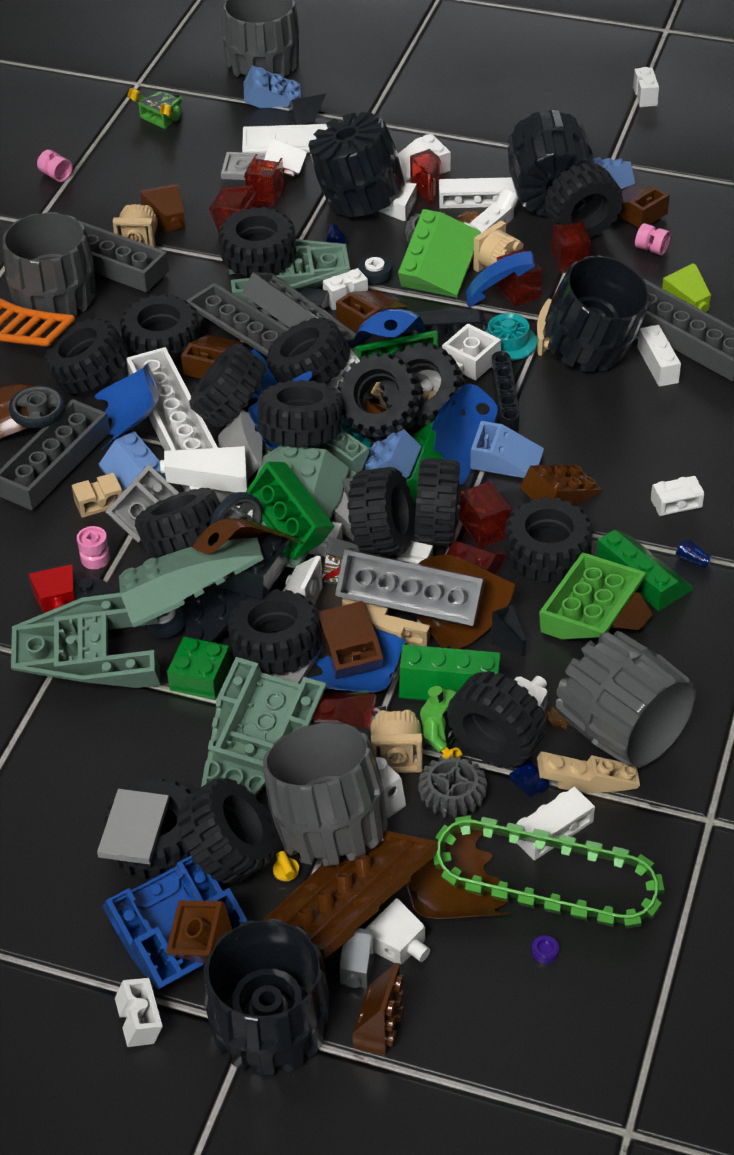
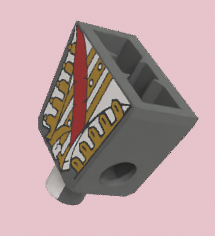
(333, 559)

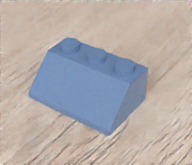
(128, 458)

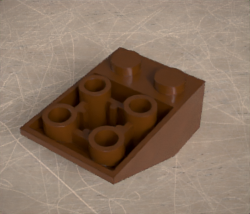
(643, 205)
(359, 306)
(202, 353)
(559, 481)
(350, 640)
(380, 1012)

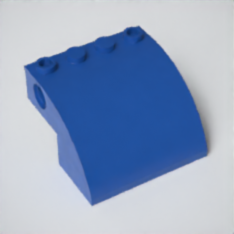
(147, 913)

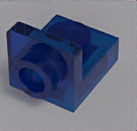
(528, 779)

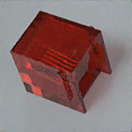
(266, 179)
(231, 201)
(569, 244)
(523, 287)
(484, 513)

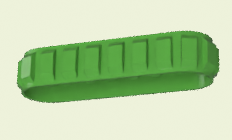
(567, 845)

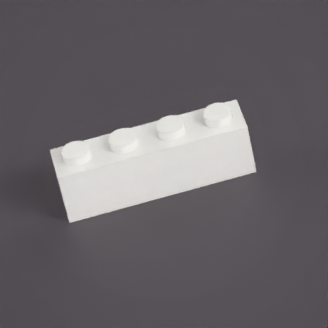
(471, 191)

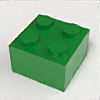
(199, 668)

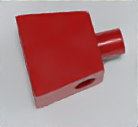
(53, 587)

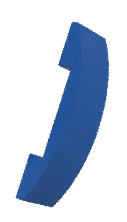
(497, 271)

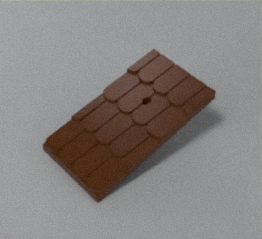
(347, 894)

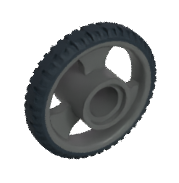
(37, 406)
(228, 509)

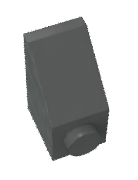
(357, 959)

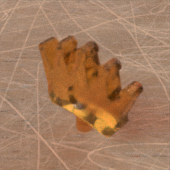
(468, 216)
(556, 719)

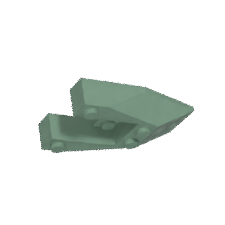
(311, 265)
(74, 645)

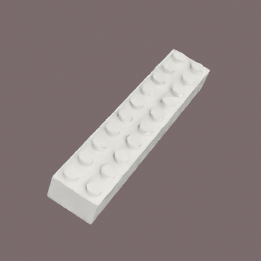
(173, 418)

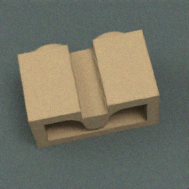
(96, 496)

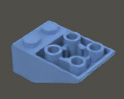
(269, 89)
(619, 170)
(395, 451)
(503, 451)

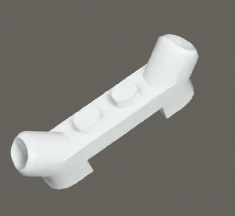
(499, 211)

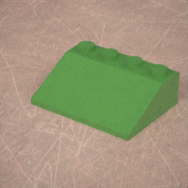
(438, 254)
(589, 598)

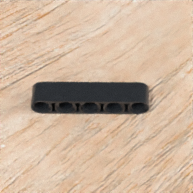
(449, 321)
(505, 390)

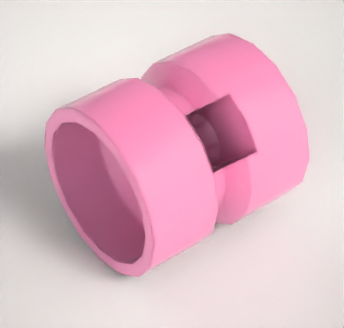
(54, 165)
(652, 239)
(93, 547)

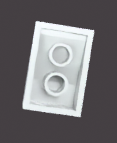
(421, 144)

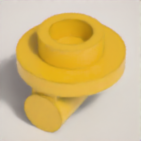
(285, 868)

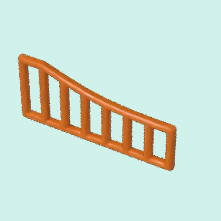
(34, 339)

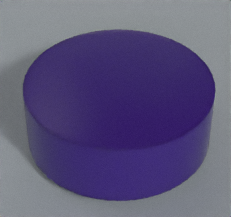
(545, 949)

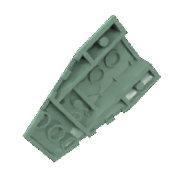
(318, 472)
(166, 581)
(251, 716)

